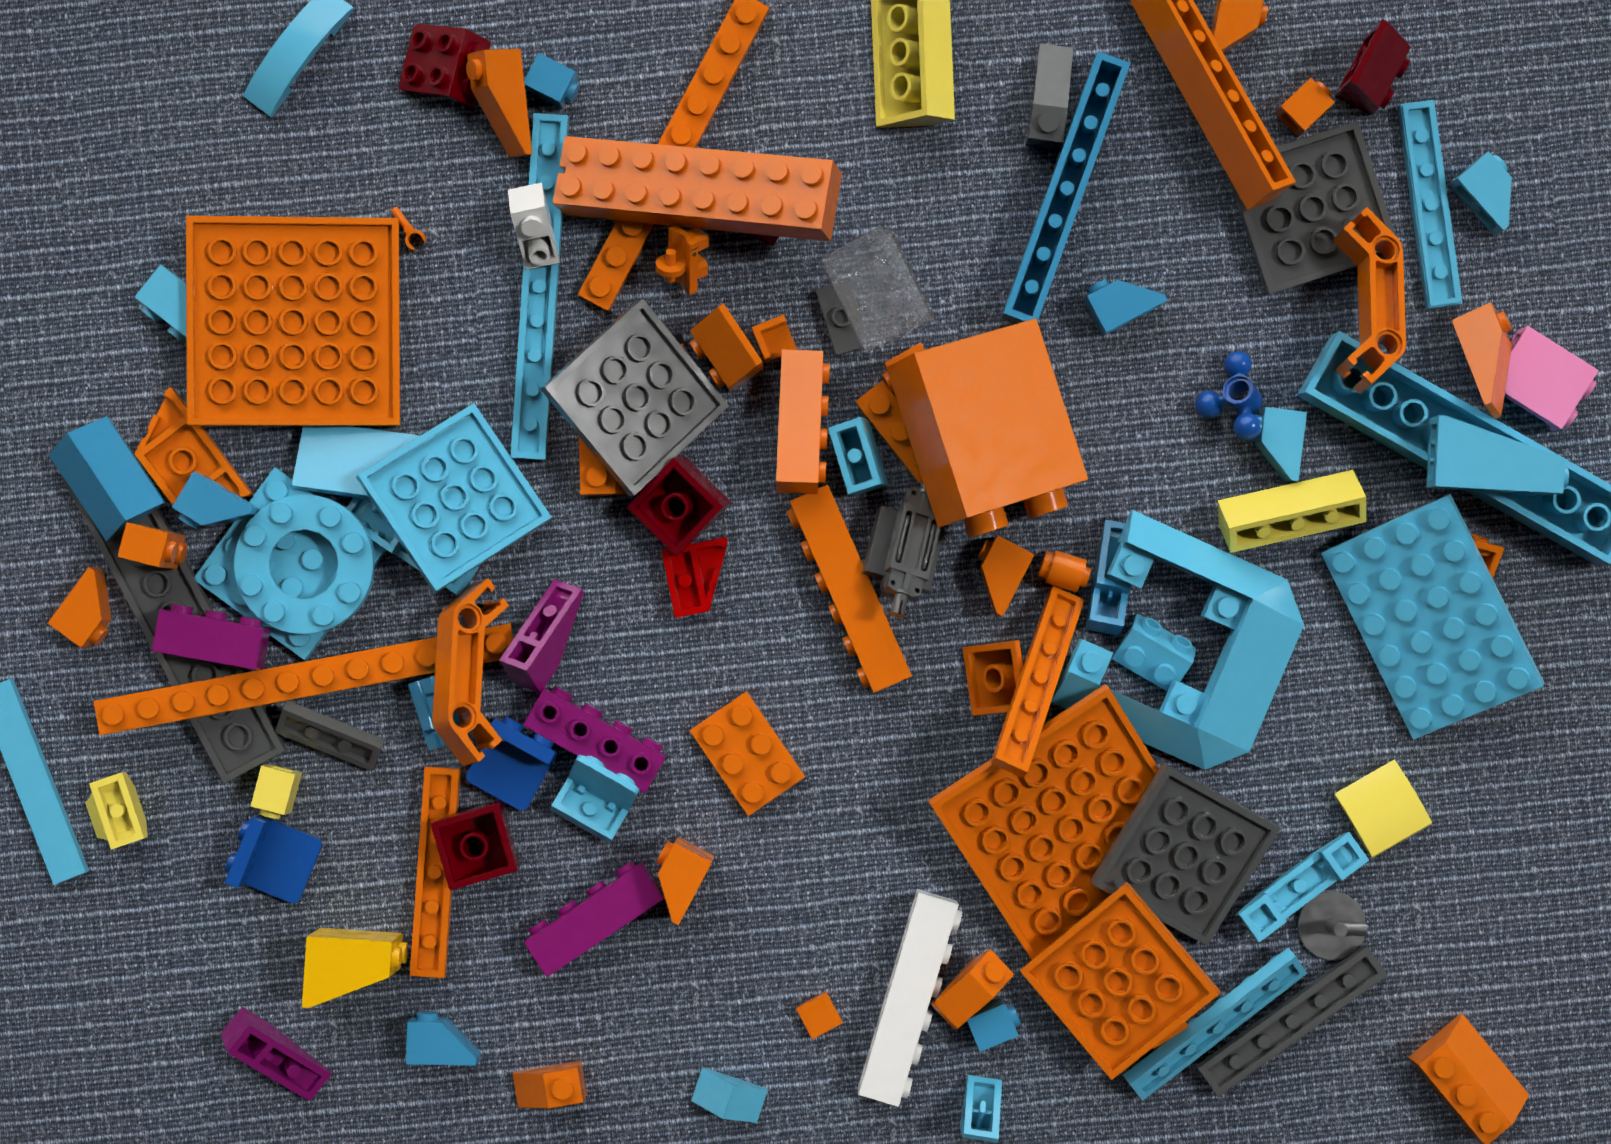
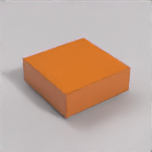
(819, 1015)

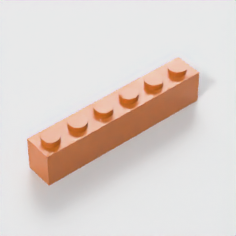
(849, 588)

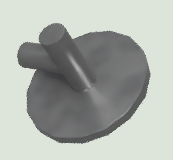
(1332, 925)

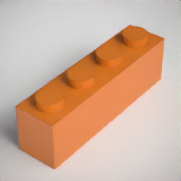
(800, 422)

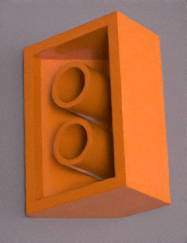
(1471, 1079)

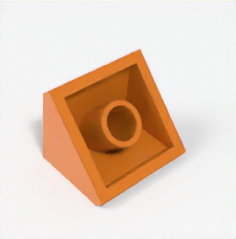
(992, 675)

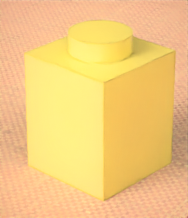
(275, 790)

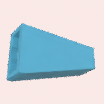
(1481, 460)

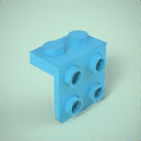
(595, 798)

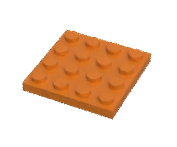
(1119, 981)

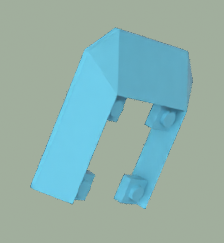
(1263, 634)

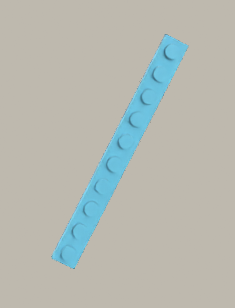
(538, 303)

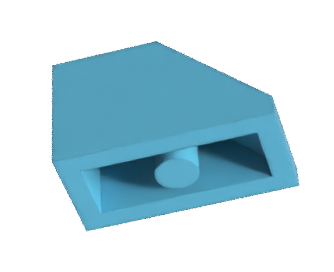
(1486, 191)
(1282, 440)

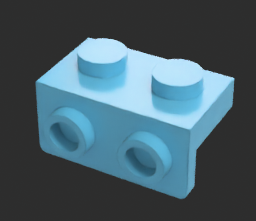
(1155, 652)

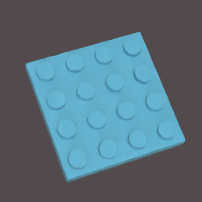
(453, 497)
(301, 564)

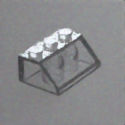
(877, 288)

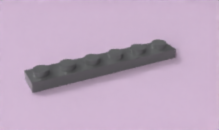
(1291, 1020)

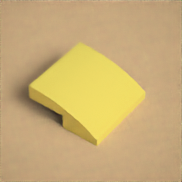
(1383, 808)

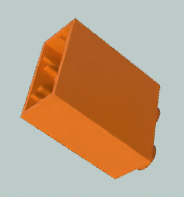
(988, 427)

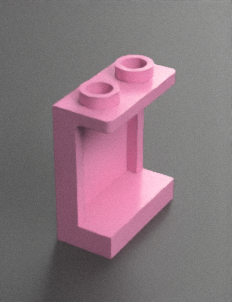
(1547, 378)

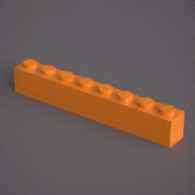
(1216, 99)

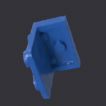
(514, 766)
(273, 858)

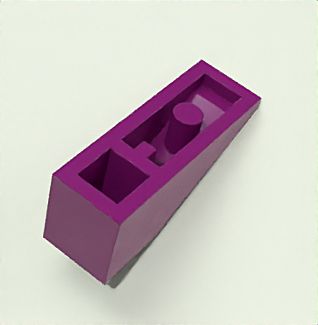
(543, 637)
(273, 1054)

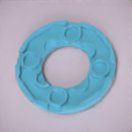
(354, 559)

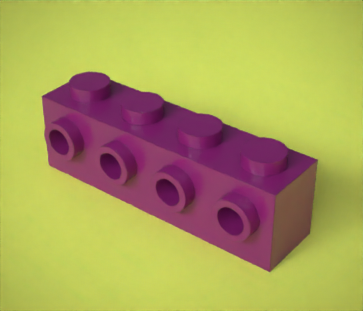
(587, 734)

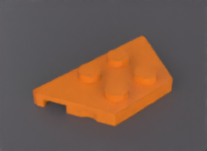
(176, 450)

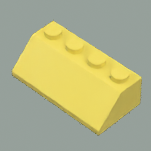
(912, 62)

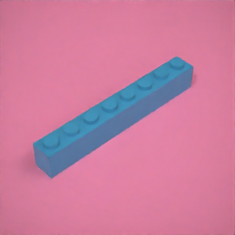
(1065, 189)

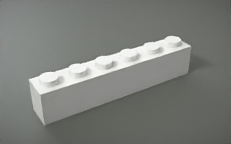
(908, 998)

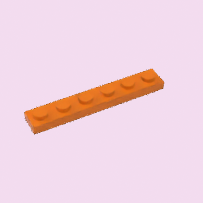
(1037, 682)
(432, 892)

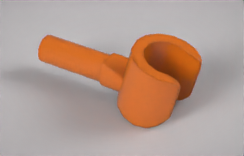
(407, 227)

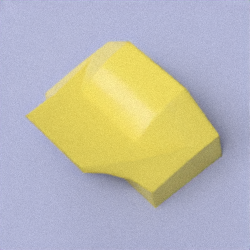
(116, 810)

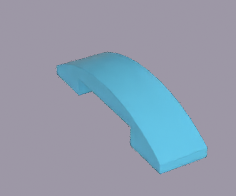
(293, 52)
(1301, 884)

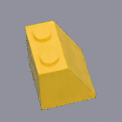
(348, 960)

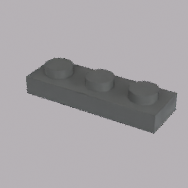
(329, 735)

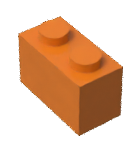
(152, 546)

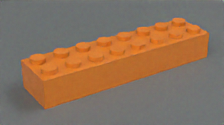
(698, 188)

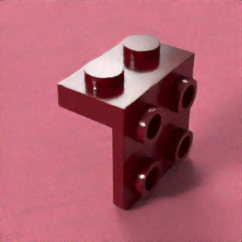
(438, 62)

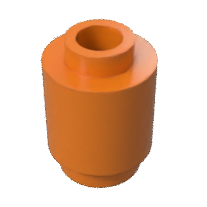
(1064, 570)

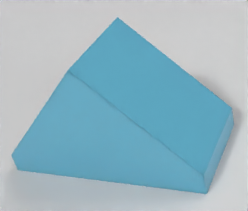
(729, 1096)
(981, 1109)

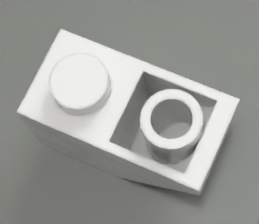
(533, 226)

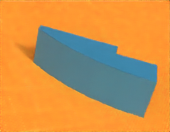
(1107, 594)

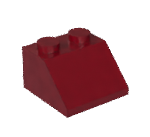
(1374, 69)
(679, 504)
(475, 845)

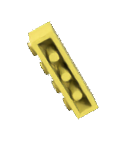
(1292, 511)

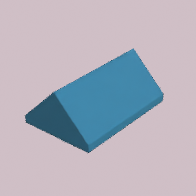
(105, 477)

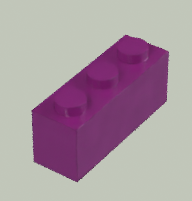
(211, 637)

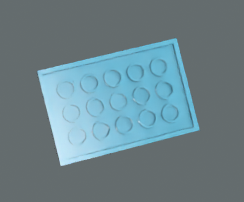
(1432, 617)

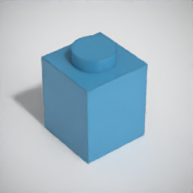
(552, 81)
(994, 1024)

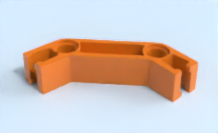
(1379, 295)
(460, 674)

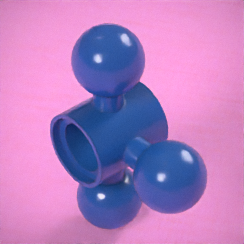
(1210, 403)

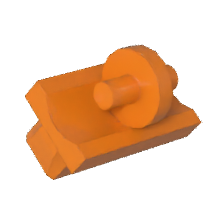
(682, 259)

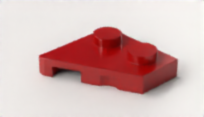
(694, 575)

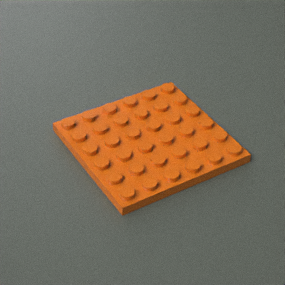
(292, 321)
(1048, 832)

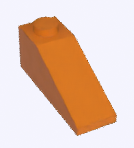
(500, 90)
(1487, 352)

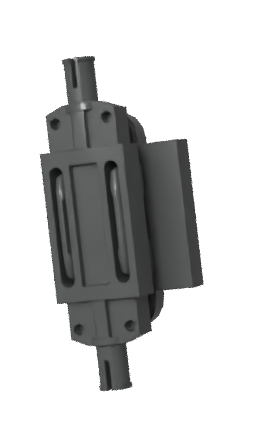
(904, 549)

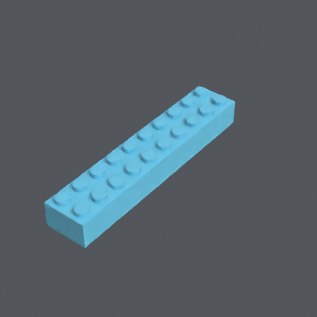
(1398, 415)

